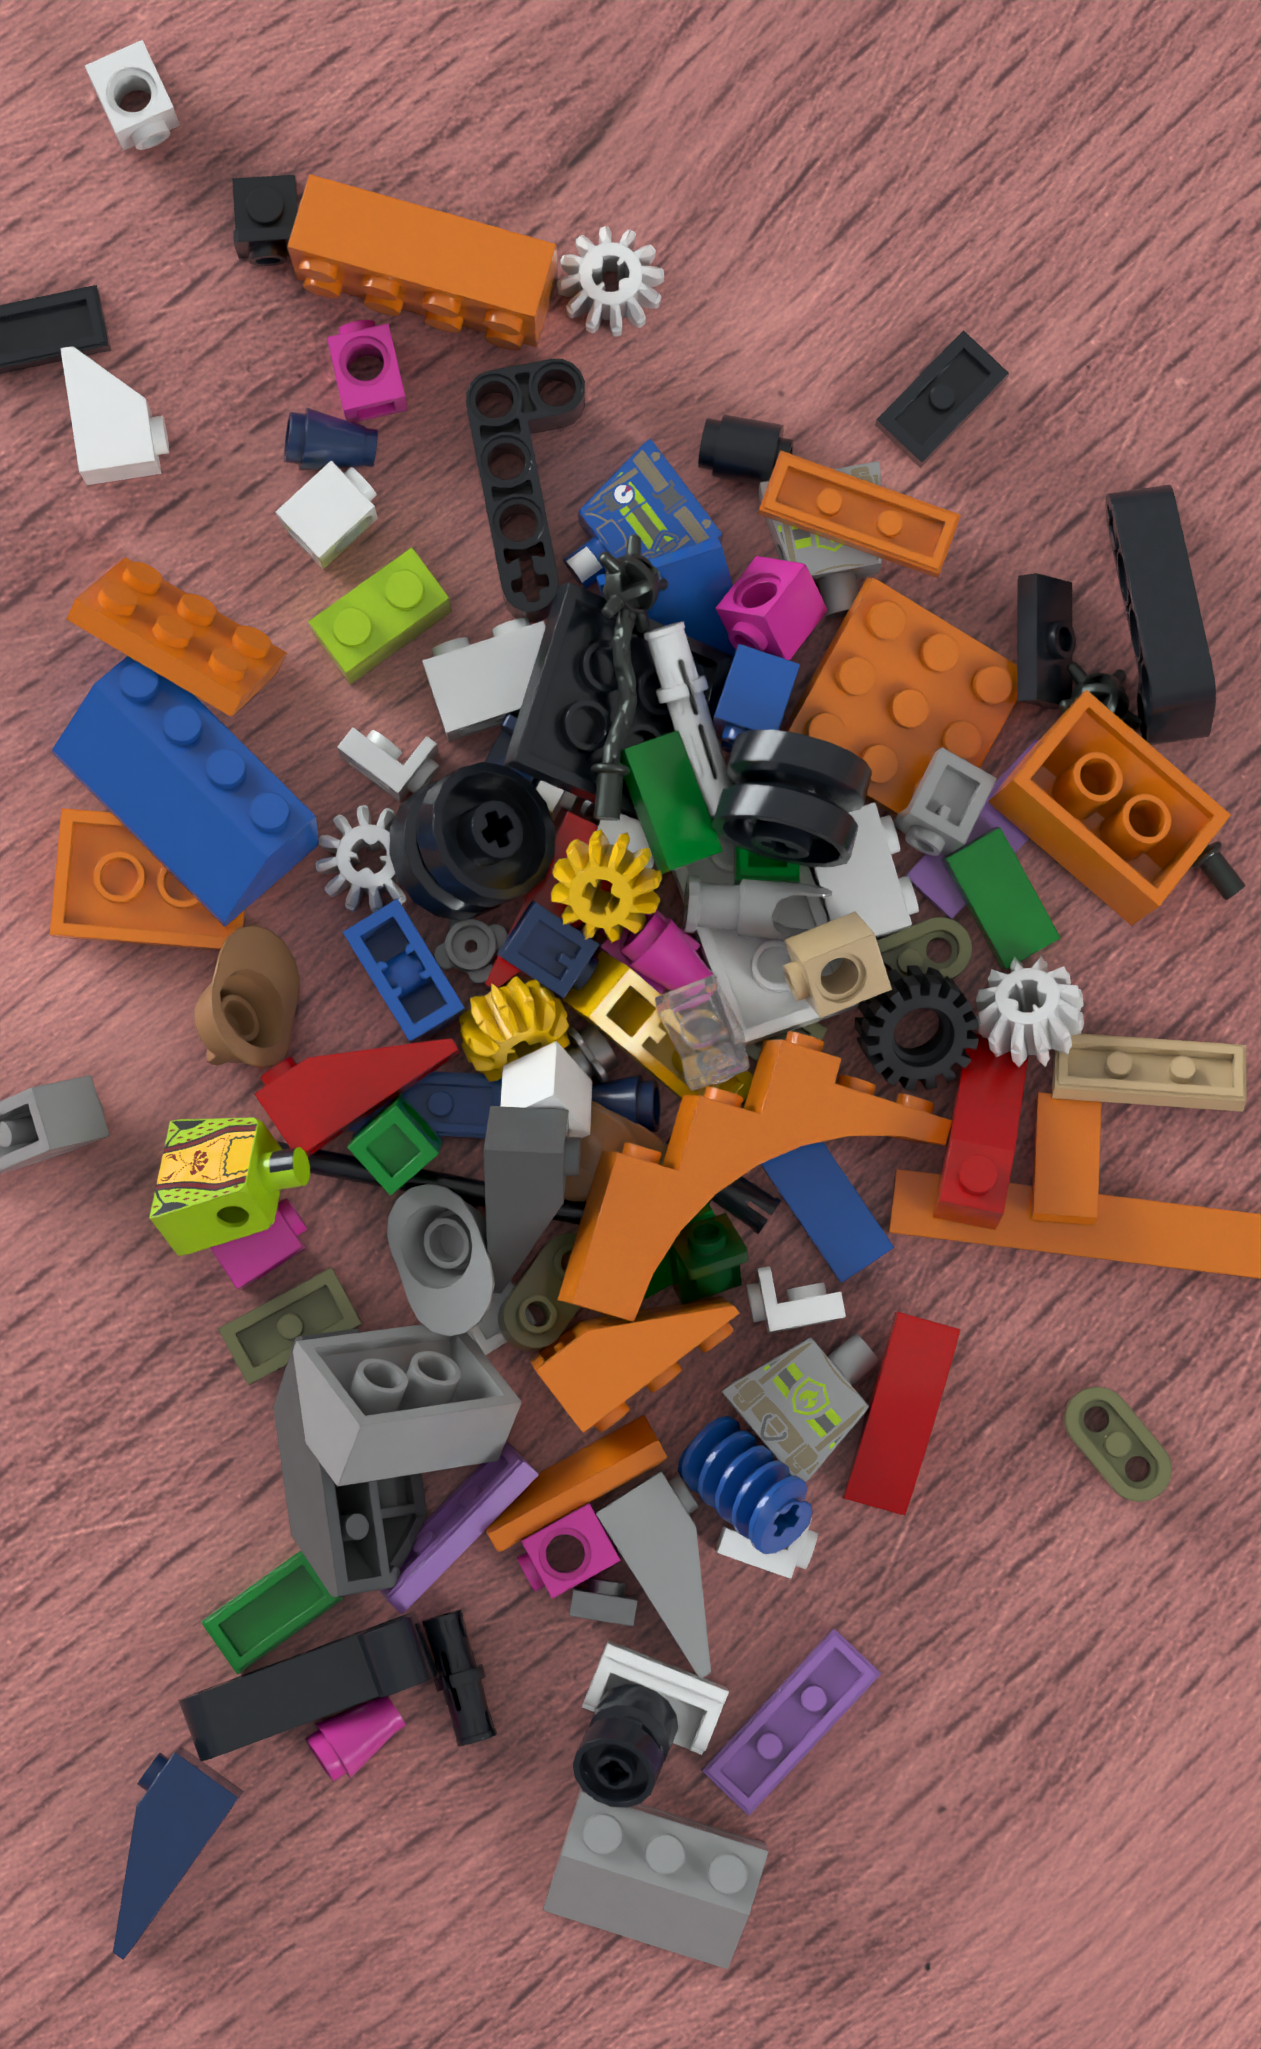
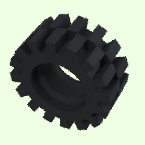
(936, 1055)

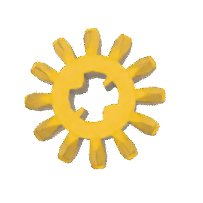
(581, 882)
(511, 1025)

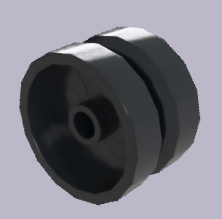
(792, 798)
(472, 841)

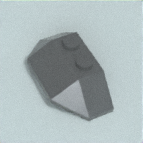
(348, 1532)

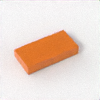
(1066, 1160)

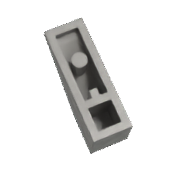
(662, 1551)

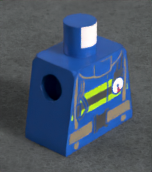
(640, 500)

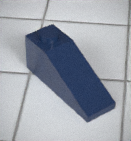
(169, 1831)

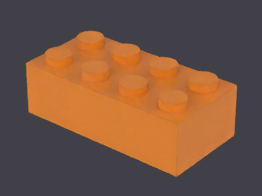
(422, 263)

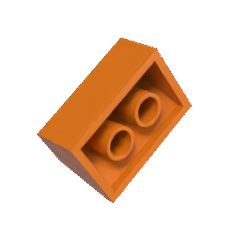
(1110, 808)

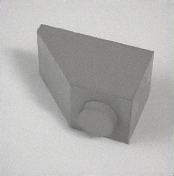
(49, 1122)

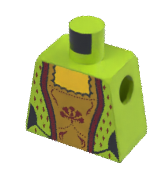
(221, 1181)

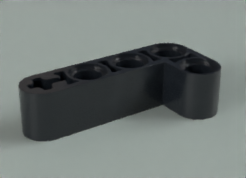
(523, 493)
(1162, 615)
(308, 1686)

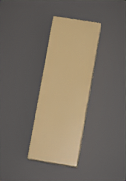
(1151, 1072)

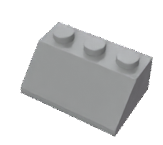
(400, 1403)
(657, 1878)

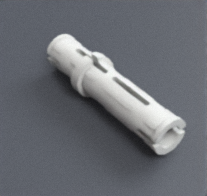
(688, 709)

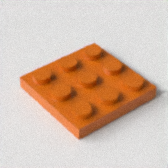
(903, 689)

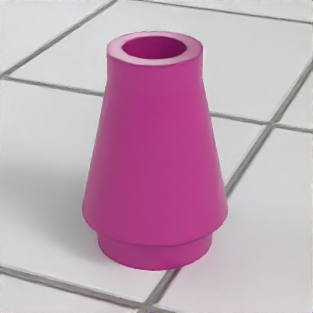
(664, 954)
(353, 1737)

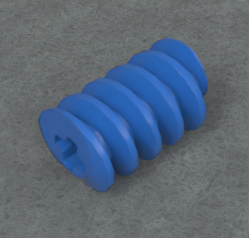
(746, 1485)

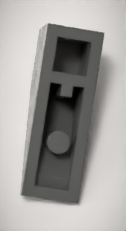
(525, 1181)

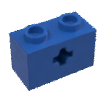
(753, 694)
(405, 972)

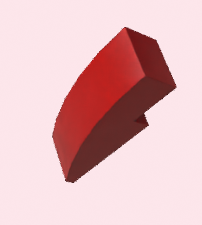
(901, 1413)

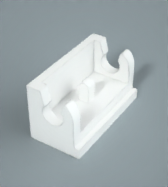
(693, 1699)

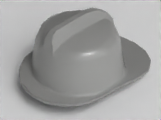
(441, 1258)

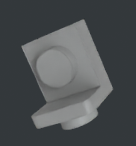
(945, 804)

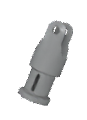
(742, 906)

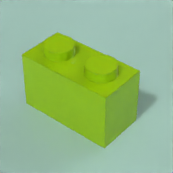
(380, 615)

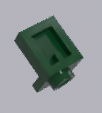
(706, 1258)

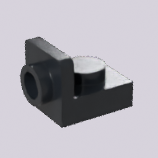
(264, 217)

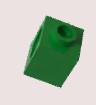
(395, 1144)

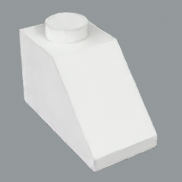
(110, 423)

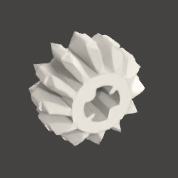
(588, 272)
(346, 850)
(1009, 998)

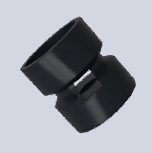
(625, 1746)

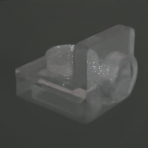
(704, 1032)

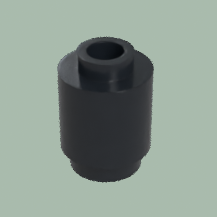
(742, 448)

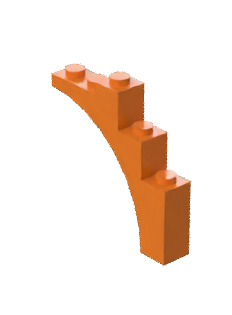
(643, 1206)

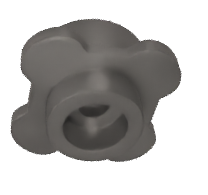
(478, 963)
(591, 1052)

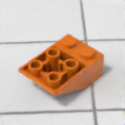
(611, 1358)

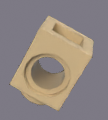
(857, 978)

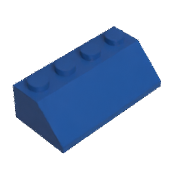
(186, 788)

